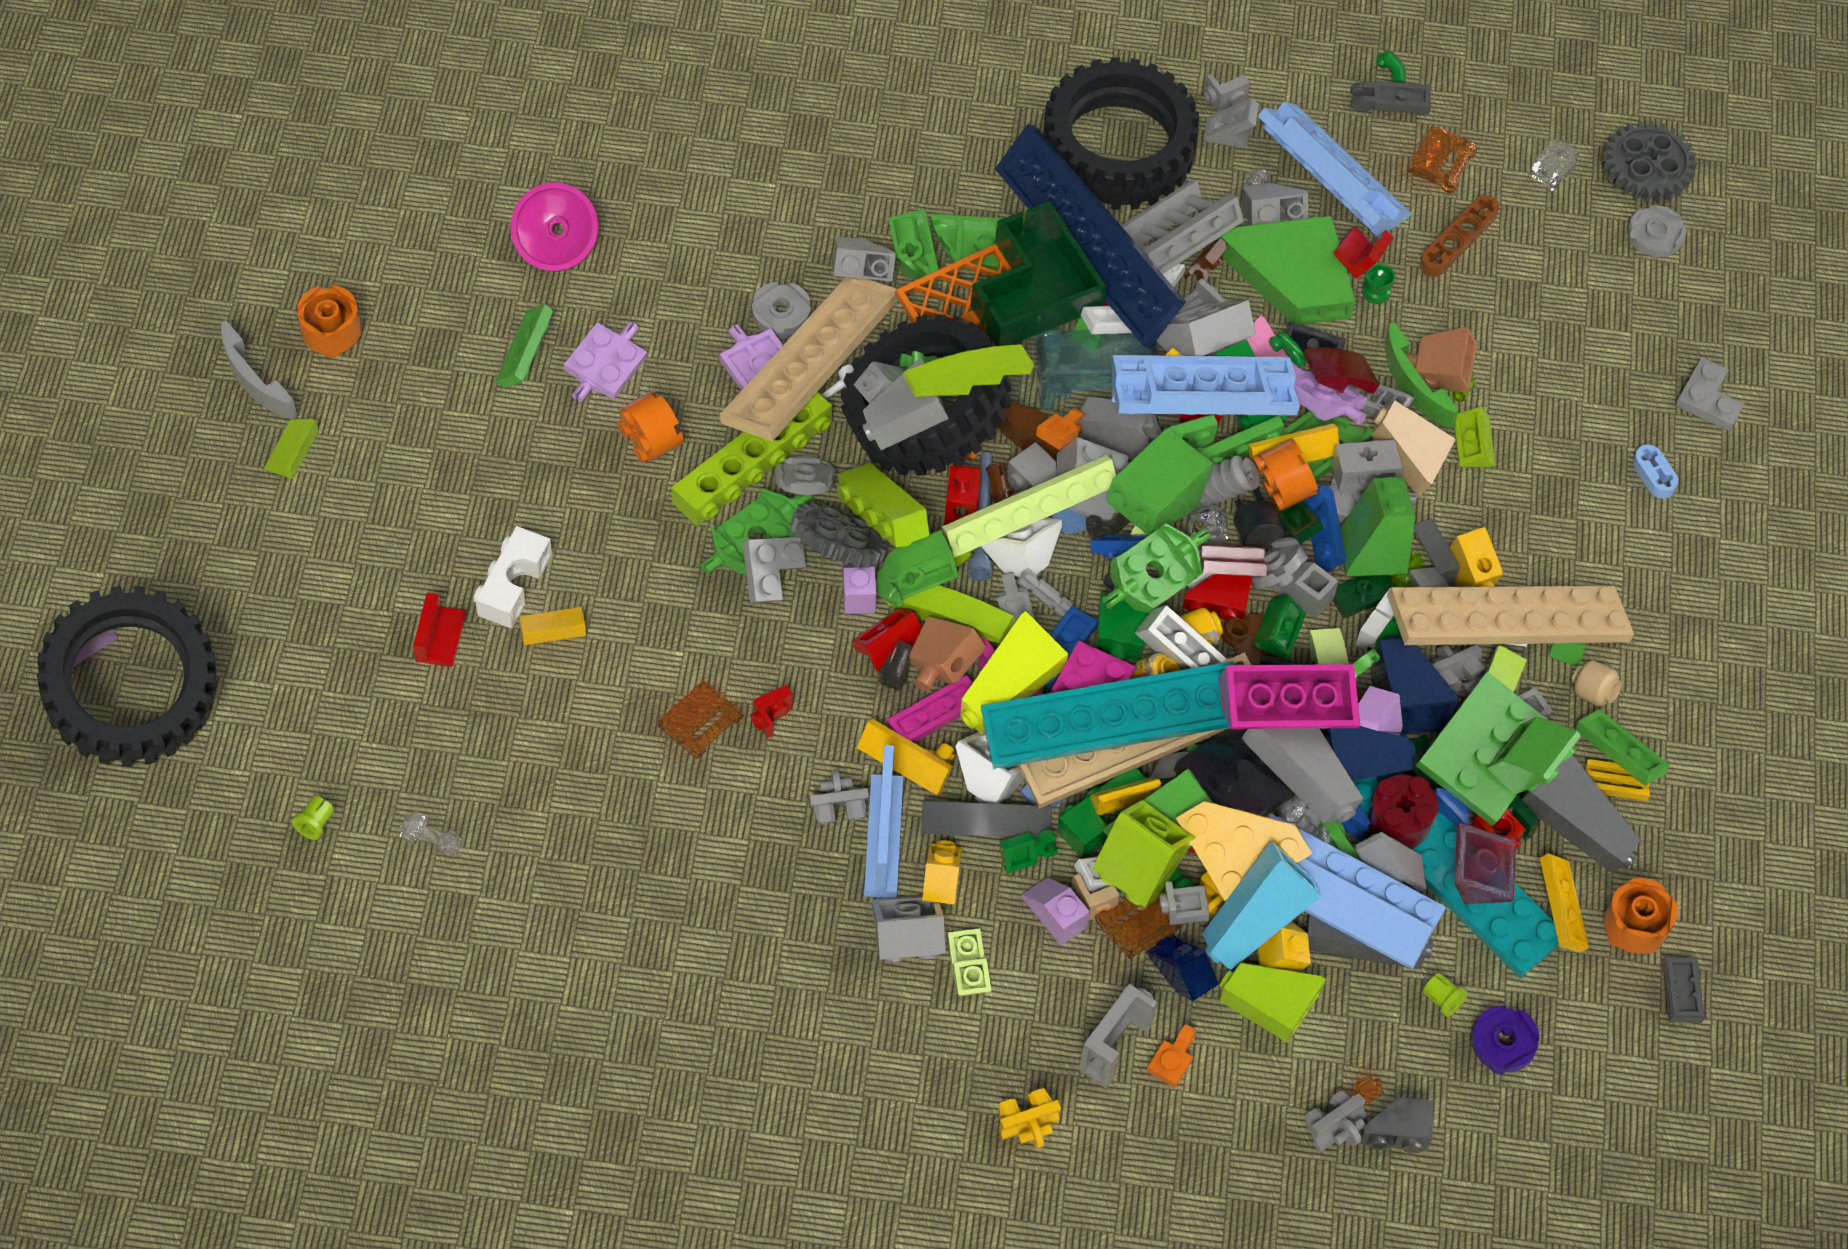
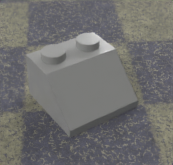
(1082, 452)
(908, 928)

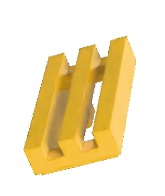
(1616, 775)

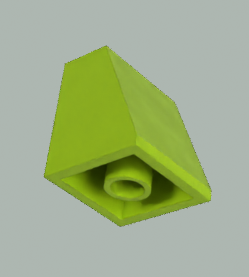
(1142, 853)

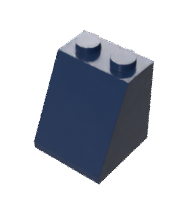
(1424, 694)
(1370, 752)

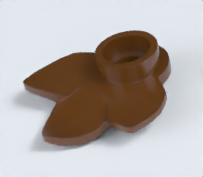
(1247, 629)

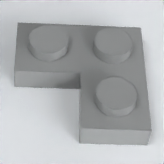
(1704, 399)
(763, 562)

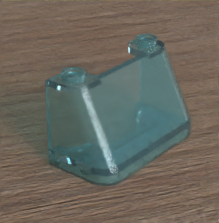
(1079, 361)

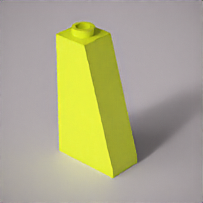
(1015, 671)

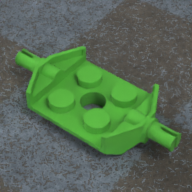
(766, 515)
(1173, 556)

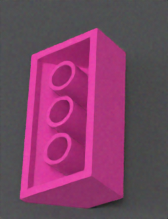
(1289, 696)

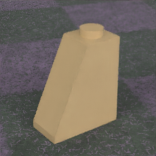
(1418, 442)

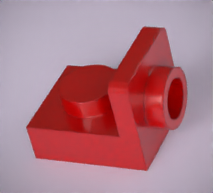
(769, 706)

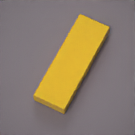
(1314, 443)
(908, 757)
(1564, 903)

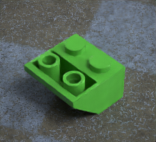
(1533, 754)

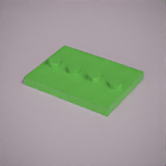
(1472, 741)

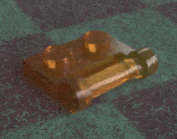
(1434, 154)
(693, 713)
(1140, 930)

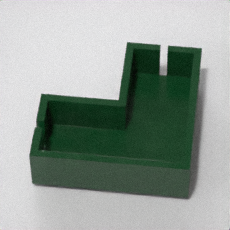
(1046, 279)

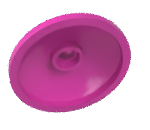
(535, 222)

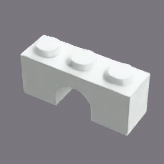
(520, 555)

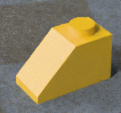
(1286, 949)

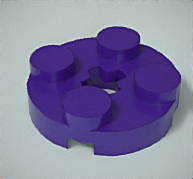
(1499, 1056)

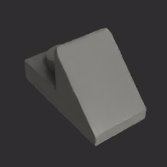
(1232, 124)

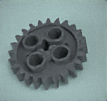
(1649, 161)
(838, 535)

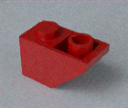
(1220, 593)

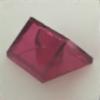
(1484, 866)

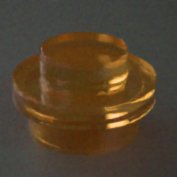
(1369, 1089)

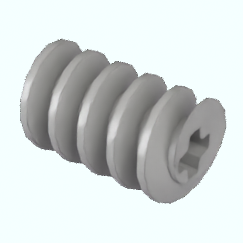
(1230, 479)

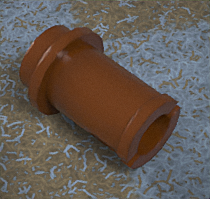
(998, 482)

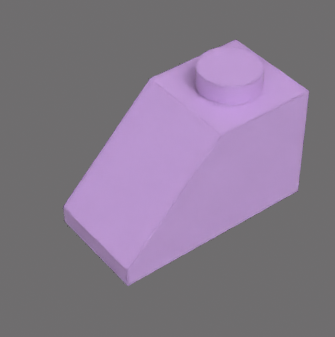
(859, 589)
(1057, 909)

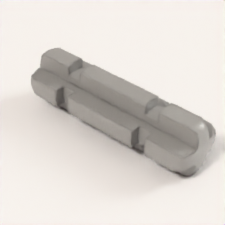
(1044, 593)

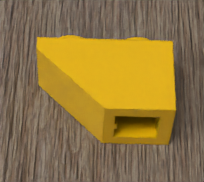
(942, 872)

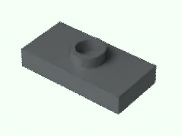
(1683, 989)

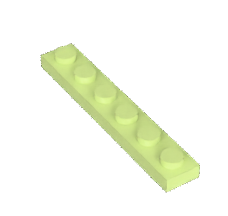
(1029, 506)

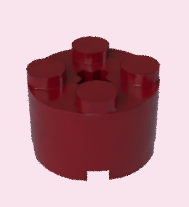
(1403, 809)

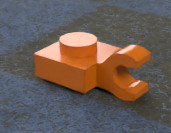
(1061, 430)
(1172, 1060)

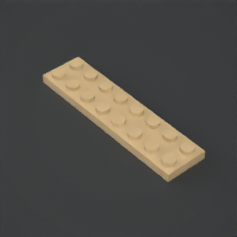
(809, 358)
(1509, 615)
(1068, 775)

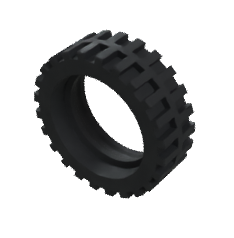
(1135, 88)
(970, 416)
(114, 612)

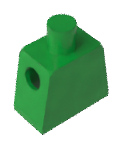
(1118, 628)

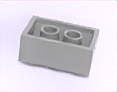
(1208, 328)

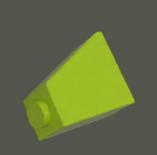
(1271, 996)

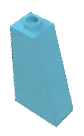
(1259, 907)

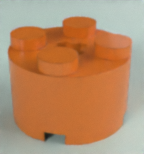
(329, 320)
(650, 427)
(1285, 474)
(1640, 916)

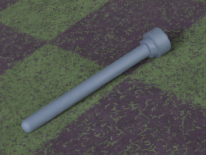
(980, 564)

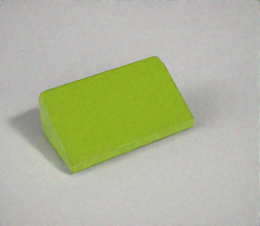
(1474, 439)
(292, 447)

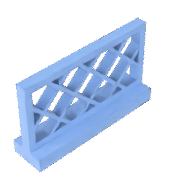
(884, 831)

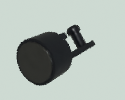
(1258, 522)

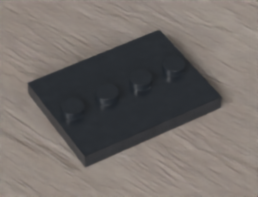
(1235, 774)

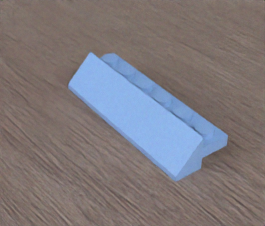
(1334, 168)
(1203, 385)
(1369, 903)

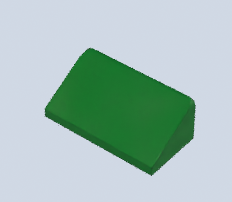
(1280, 627)

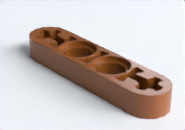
(1457, 234)

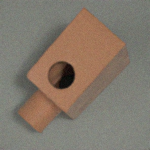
(1446, 359)
(944, 652)

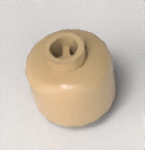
(1596, 683)

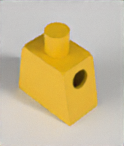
(1476, 559)

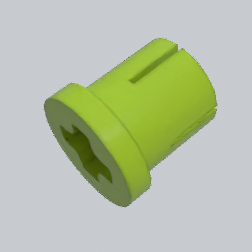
(313, 818)
(1445, 994)

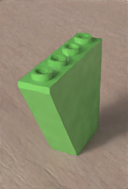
(1293, 267)

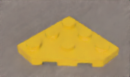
(1233, 840)

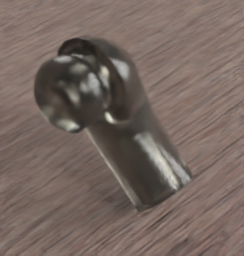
(1097, 526)

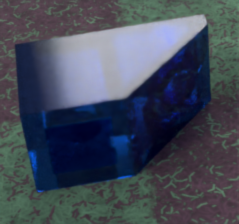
(1183, 967)

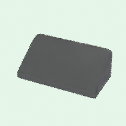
(1437, 549)

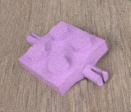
(749, 354)
(605, 361)
(1327, 402)

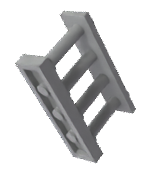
(1191, 234)

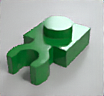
(1023, 850)

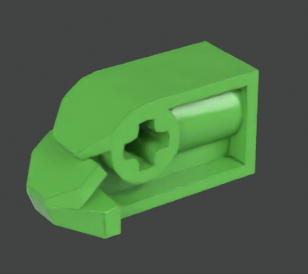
(914, 244)
(916, 569)

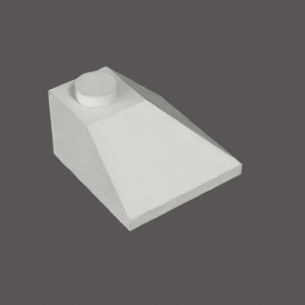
(1026, 547)
(983, 781)

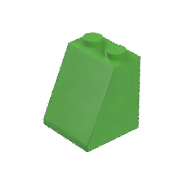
(1160, 483)
(1379, 530)

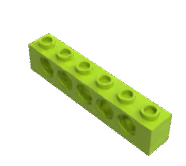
(736, 457)

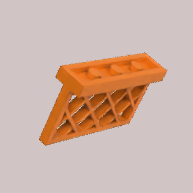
(943, 274)

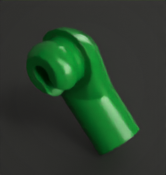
(1397, 68)
(1291, 348)

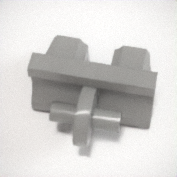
(1459, 664)
(853, 800)
(1340, 1124)

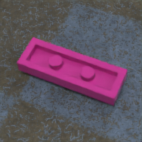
(931, 712)

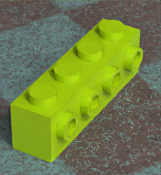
(883, 505)

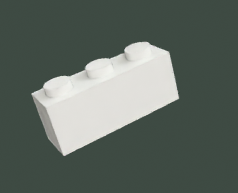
(1176, 639)

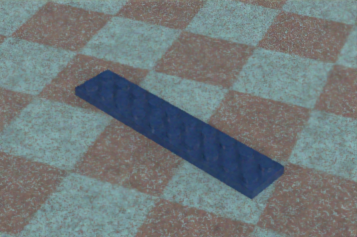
(1133, 283)

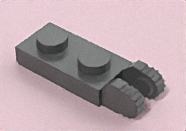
(1391, 97)

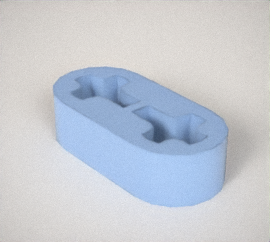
(1658, 470)

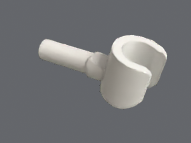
(839, 384)

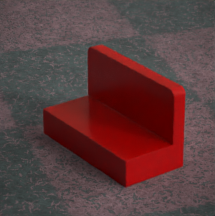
(1358, 253)
(438, 632)
(880, 639)

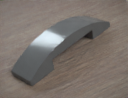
(984, 819)

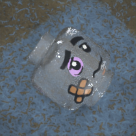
(1212, 519)

